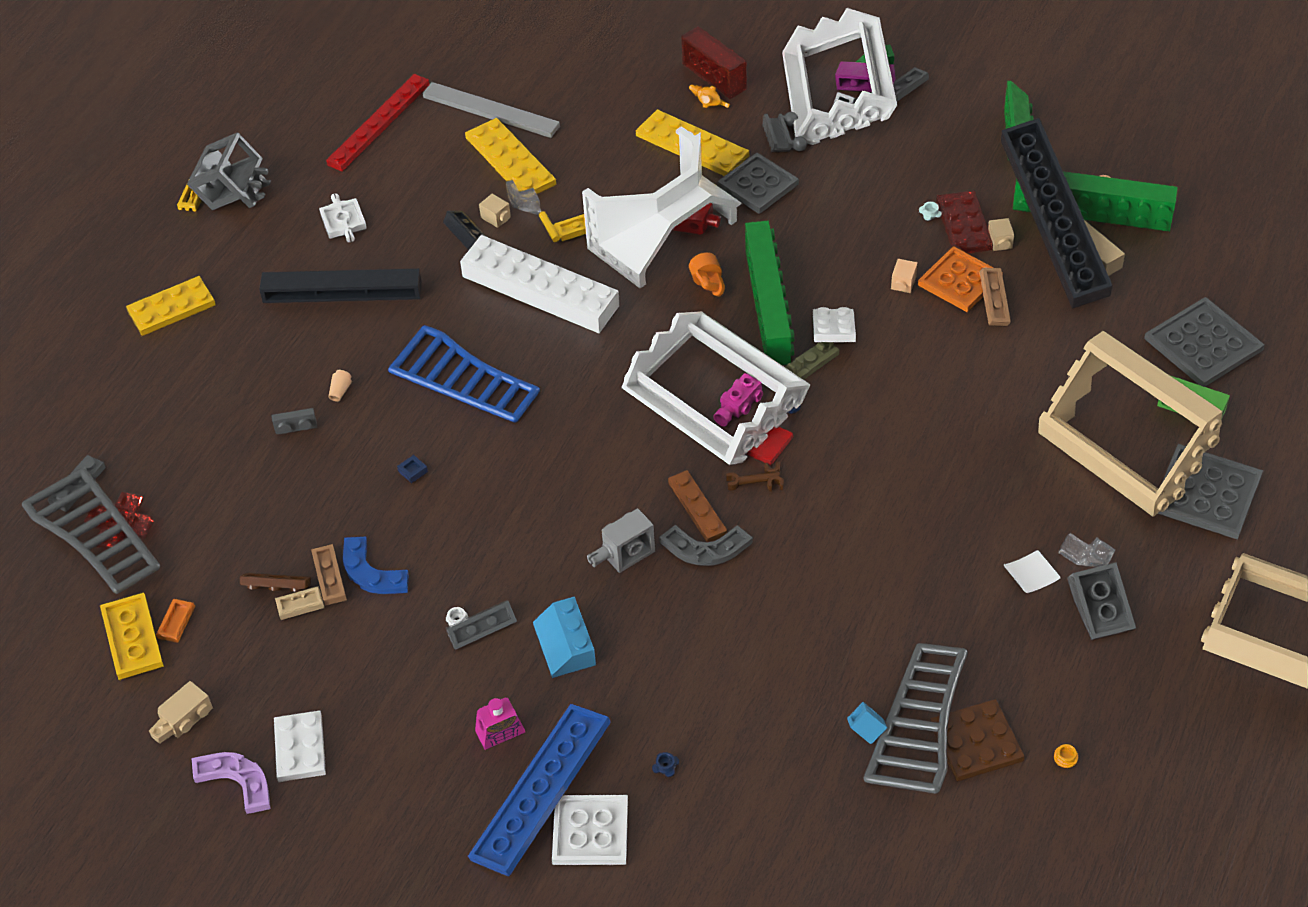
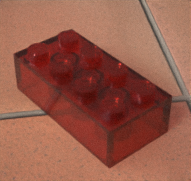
(714, 62)

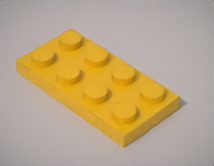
(170, 305)
(131, 636)

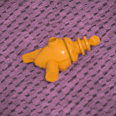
(708, 96)

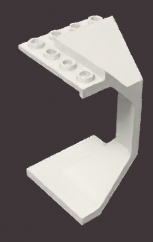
(633, 227)

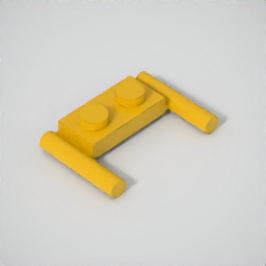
(565, 229)

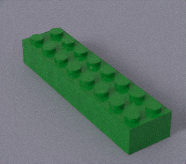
(1117, 201)
(769, 292)

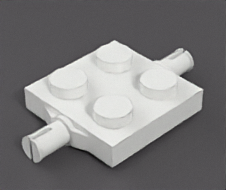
(342, 218)

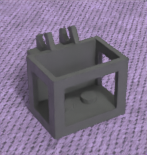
(221, 182)

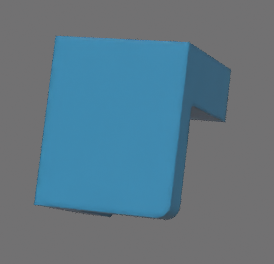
(867, 723)

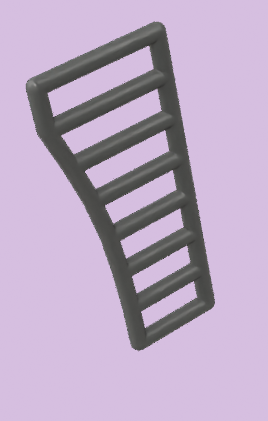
(84, 549)
(893, 720)

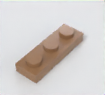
(995, 296)
(328, 575)

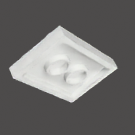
(834, 325)
(299, 746)

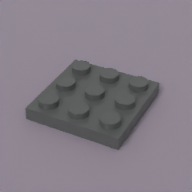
(758, 183)

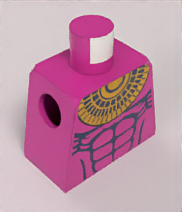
(497, 723)

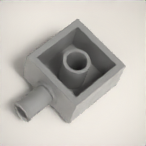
(625, 541)

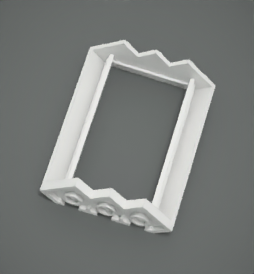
(843, 116)
(788, 387)

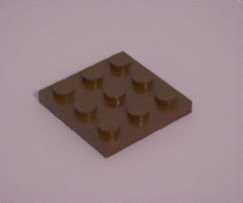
(980, 740)

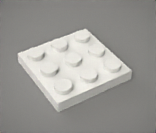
(590, 830)

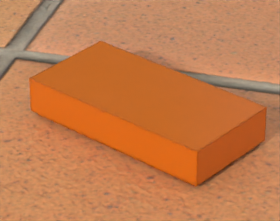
(175, 620)

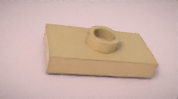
(299, 603)

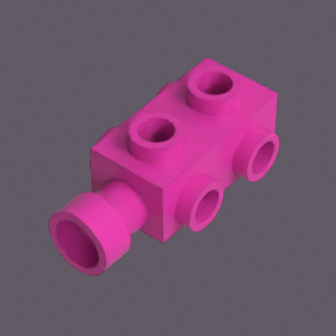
(738, 399)

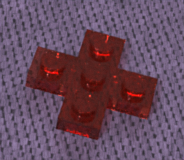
(128, 506)

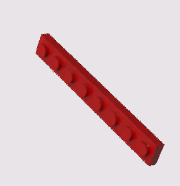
(377, 123)

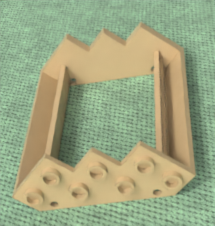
(1107, 350)
(1249, 649)

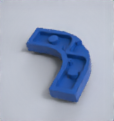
(368, 577)

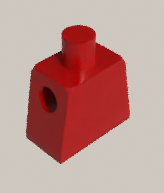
(699, 221)

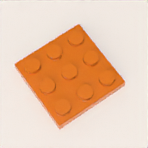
(955, 279)

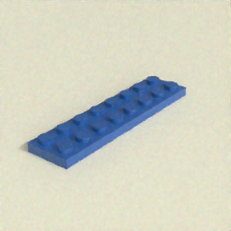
(539, 790)

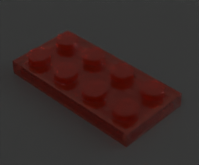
(964, 222)

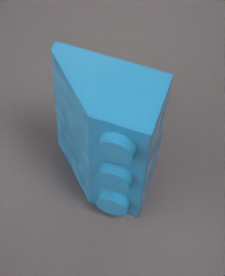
(564, 638)

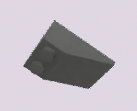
(1101, 601)

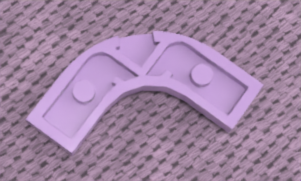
(237, 768)

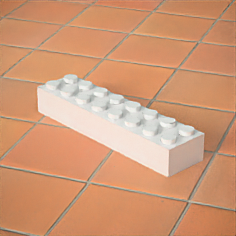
(540, 283)

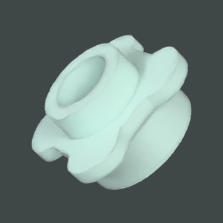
(930, 210)

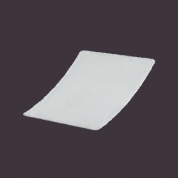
(1032, 572)

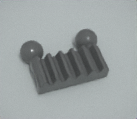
(778, 134)

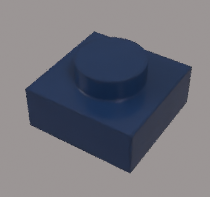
(412, 469)

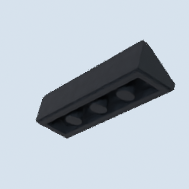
(462, 227)

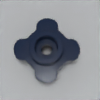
(665, 758)

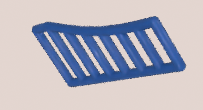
(462, 396)

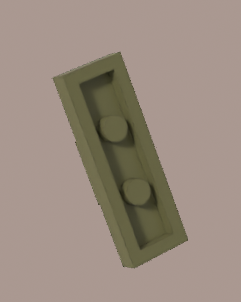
(813, 359)

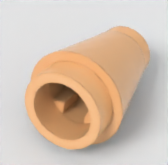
(339, 384)

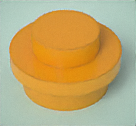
(1066, 756)

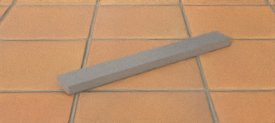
(491, 109)

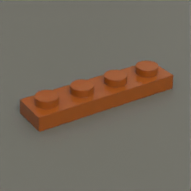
(697, 506)

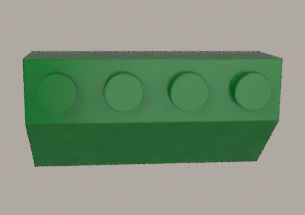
(1017, 106)

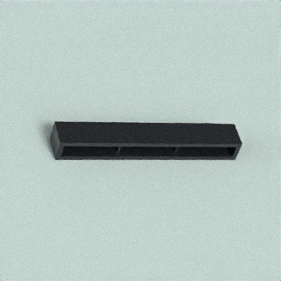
(340, 285)

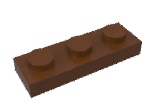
(275, 582)

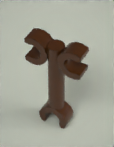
(770, 476)

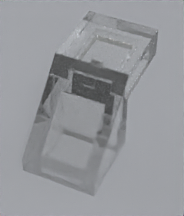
(524, 200)
(1080, 553)

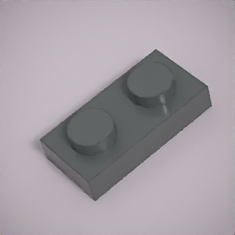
(294, 421)

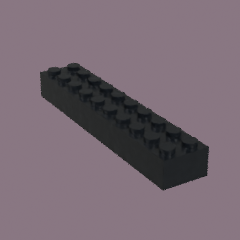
(1056, 213)

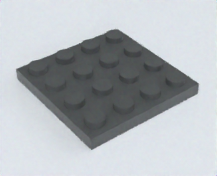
(1204, 342)
(1216, 495)

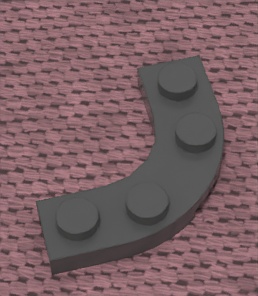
(705, 553)

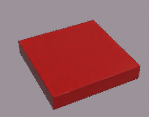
(772, 446)

